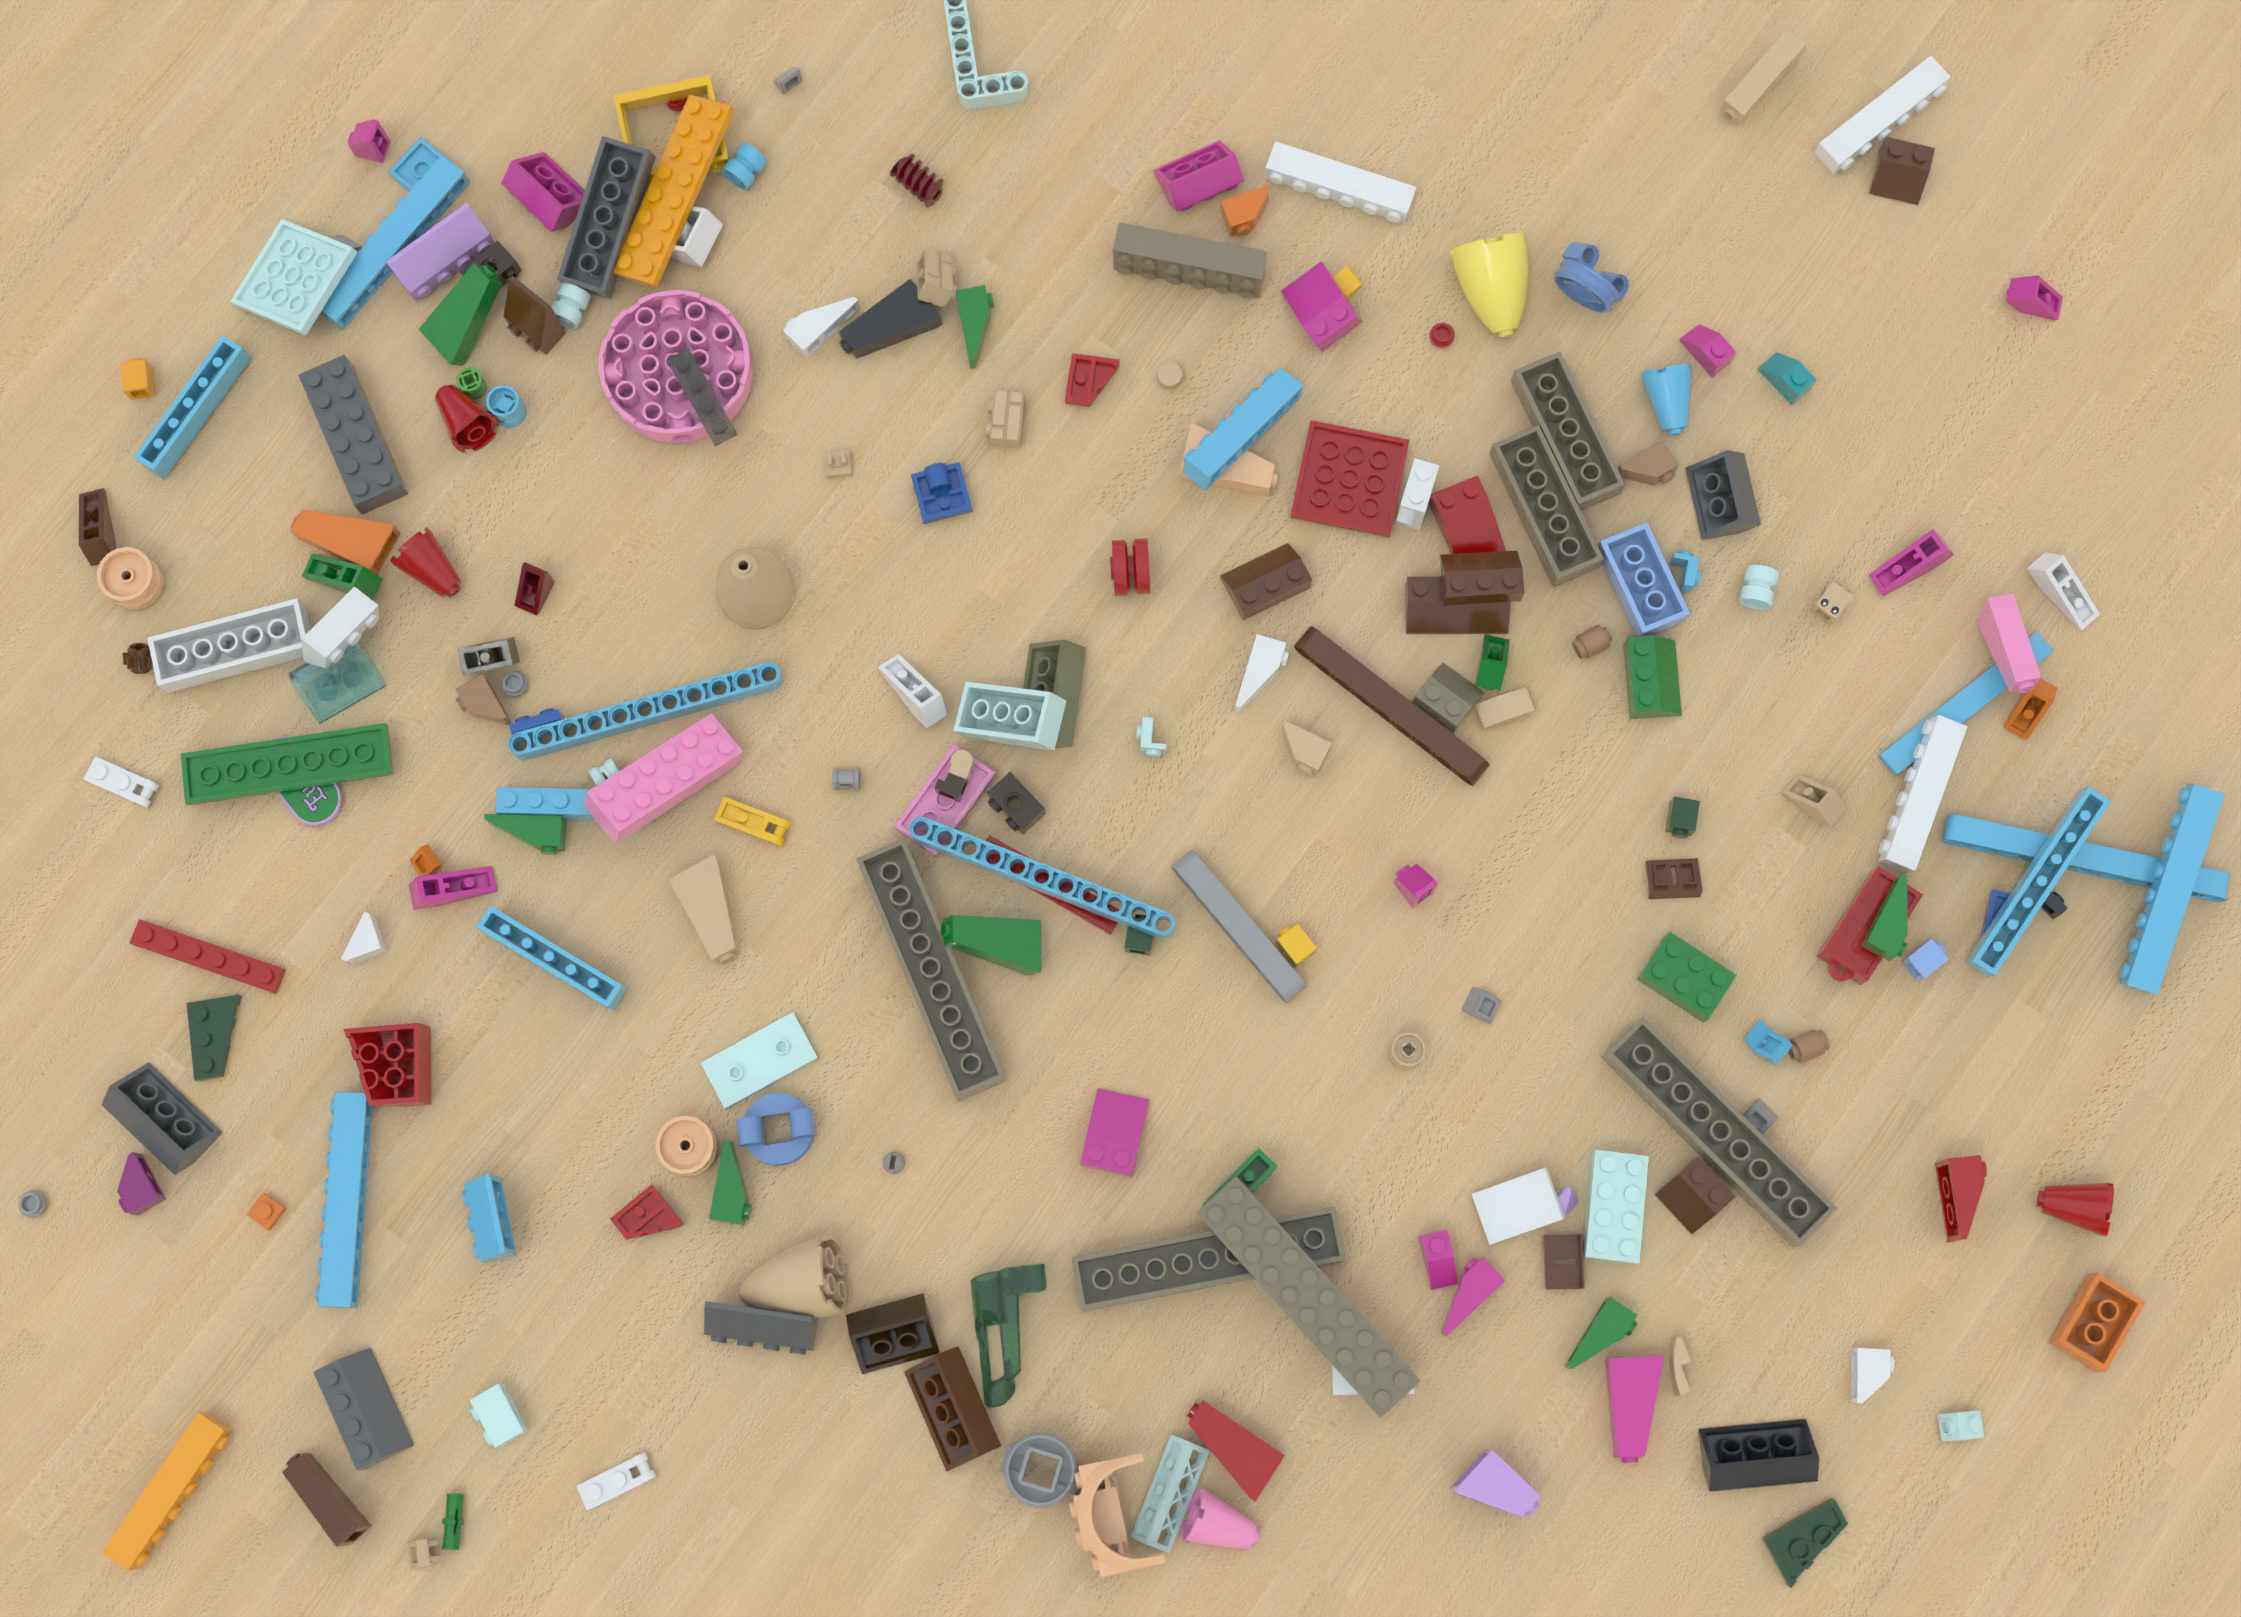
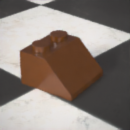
(1901, 170)
(1695, 1195)

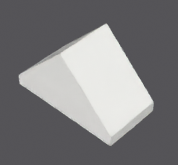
(365, 942)

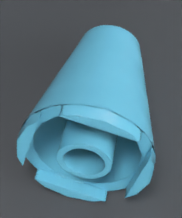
(1669, 395)

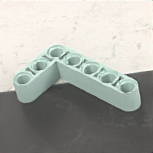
(966, 60)

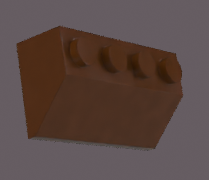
(1428, 615)
(952, 1408)

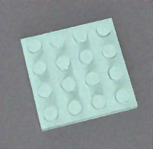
(294, 277)

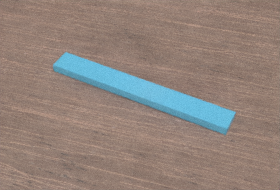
(1958, 708)

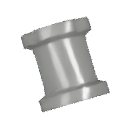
(846, 779)

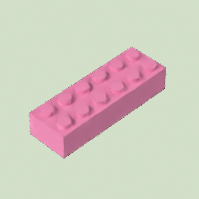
(662, 778)

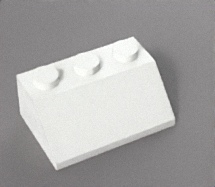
(339, 629)

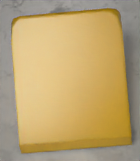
(1348, 281)

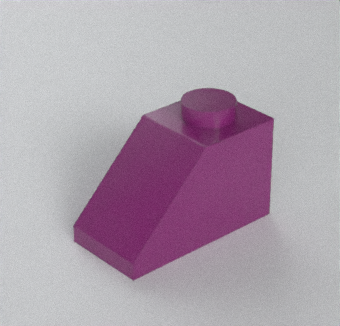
(138, 1186)

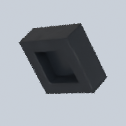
(2054, 905)

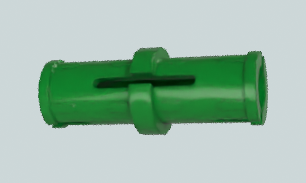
(452, 1521)

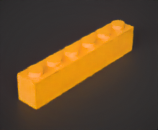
(167, 1491)

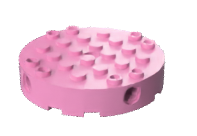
(642, 382)

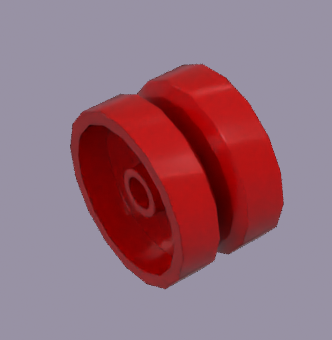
(1130, 567)

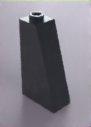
(890, 322)

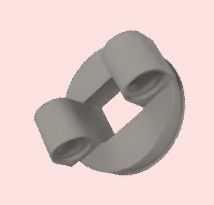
(1016, 1462)

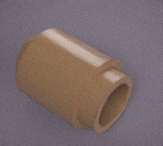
(1592, 642)
(1808, 1046)

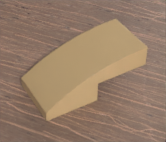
(1505, 707)
(1678, 1357)

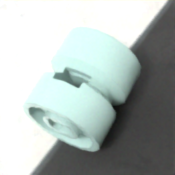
(571, 301)
(1759, 583)

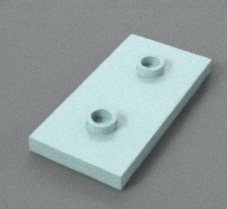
(759, 1060)

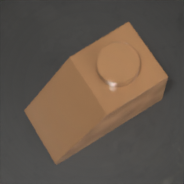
(1650, 466)
(481, 701)

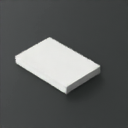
(1518, 1206)

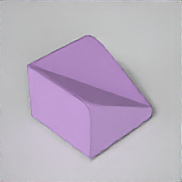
(1567, 1200)

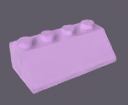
(440, 252)

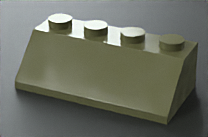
(1059, 670)

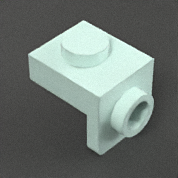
(1144, 733)
(1960, 1425)

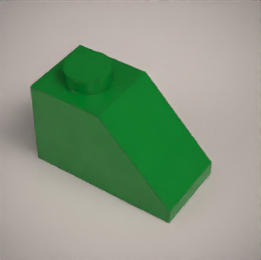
(1492, 663)

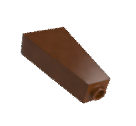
(325, 1500)

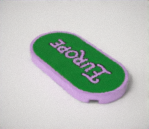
(313, 804)

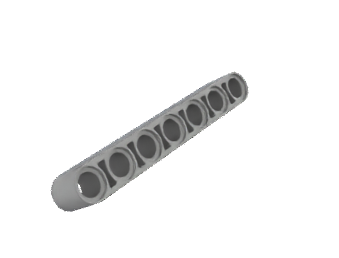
(1238, 926)

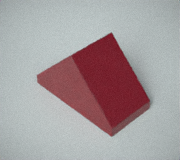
(533, 588)

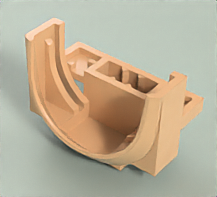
(1102, 1518)

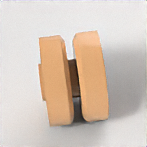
(130, 578)
(702, 1148)

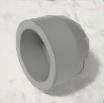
(899, 1163)

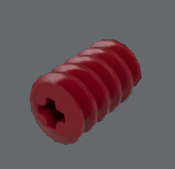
(917, 180)

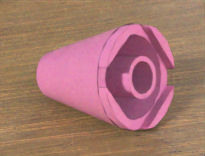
(1217, 1523)

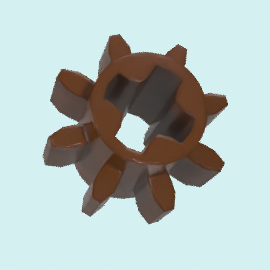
(138, 658)

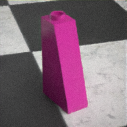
(1632, 1399)

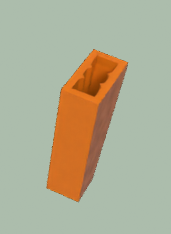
(347, 538)

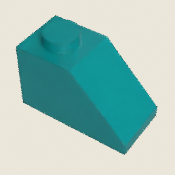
(1787, 376)

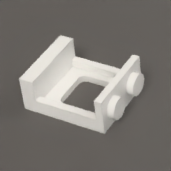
(1417, 494)

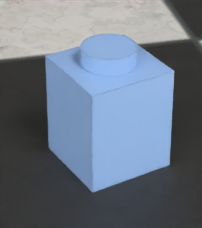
(1925, 959)

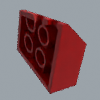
(393, 1063)

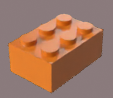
(2097, 1322)

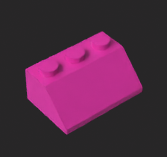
(1199, 175)
(544, 190)

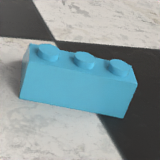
(489, 1219)

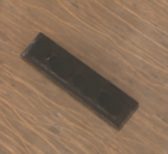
(702, 397)

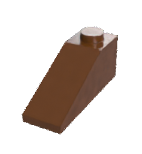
(95, 526)

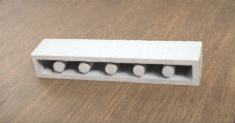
(1882, 115)
(1340, 182)
(1922, 793)

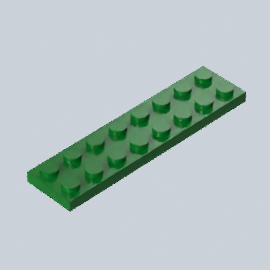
(286, 764)

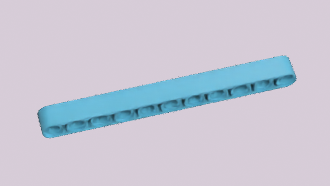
(633, 710)
(2089, 859)
(1032, 868)

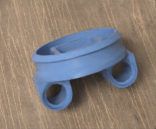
(1584, 284)
(752, 1130)

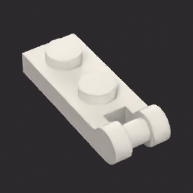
(120, 782)
(615, 1482)

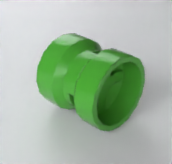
(474, 388)

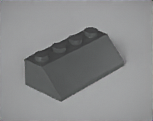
(160, 1118)
(759, 1326)
(363, 1409)

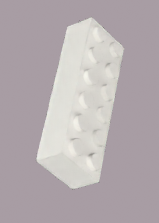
(229, 645)

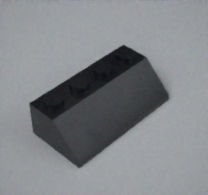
(1758, 1455)

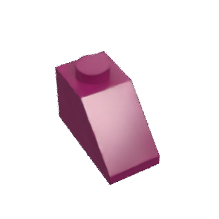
(369, 141)
(2034, 297)
(1708, 349)
(1415, 884)
(1438, 1259)

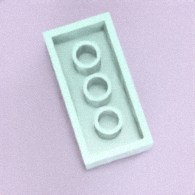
(1010, 715)
(1615, 1207)

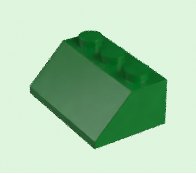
(1652, 677)

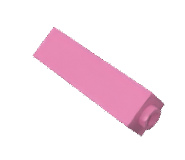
(2009, 643)

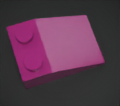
(1321, 306)
(1114, 1133)

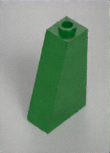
(461, 314)
(997, 940)

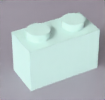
(498, 1416)

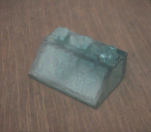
(339, 685)

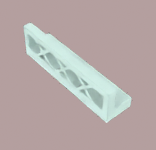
(1165, 1492)

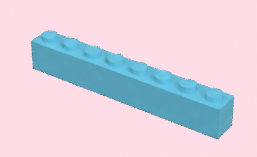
(409, 221)
(2037, 881)
(2171, 888)
(345, 1201)

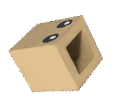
(1832, 603)

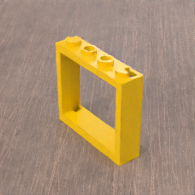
(660, 95)

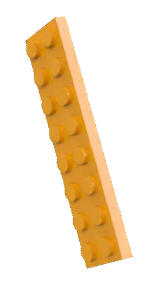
(673, 190)

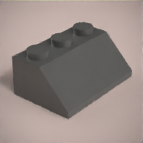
(1723, 495)

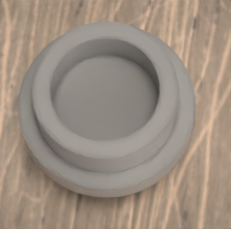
(514, 683)
(32, 1204)

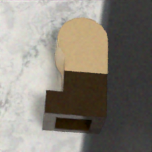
(958, 776)

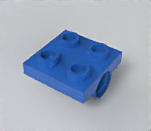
(941, 492)

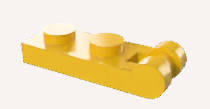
(751, 821)

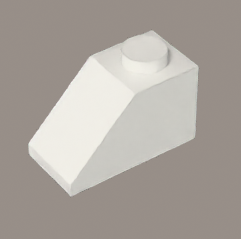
(1869, 1371)

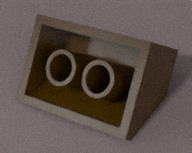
(892, 1333)

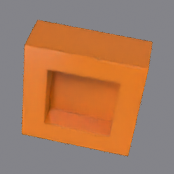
(425, 861)
(266, 1211)

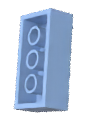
(1643, 581)

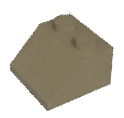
(1447, 697)

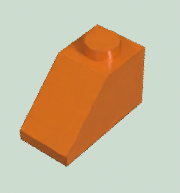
(1244, 210)
(2030, 709)

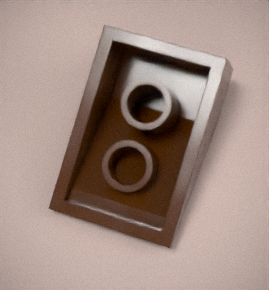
(531, 318)

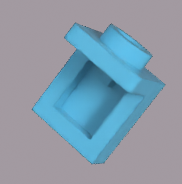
(1690, 574)
(1767, 1043)

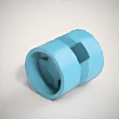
(744, 166)
(506, 406)

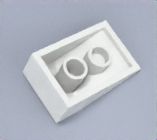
(697, 237)

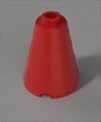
(465, 419)
(428, 564)
(2080, 1205)

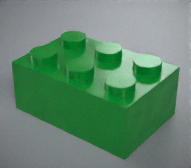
(1686, 977)

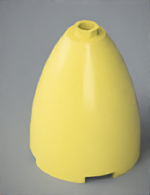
(1495, 280)

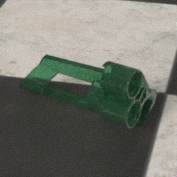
(997, 1303)

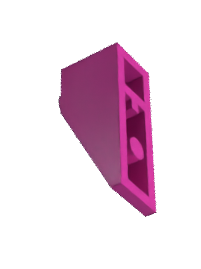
(1912, 563)
(451, 887)
(1473, 1289)

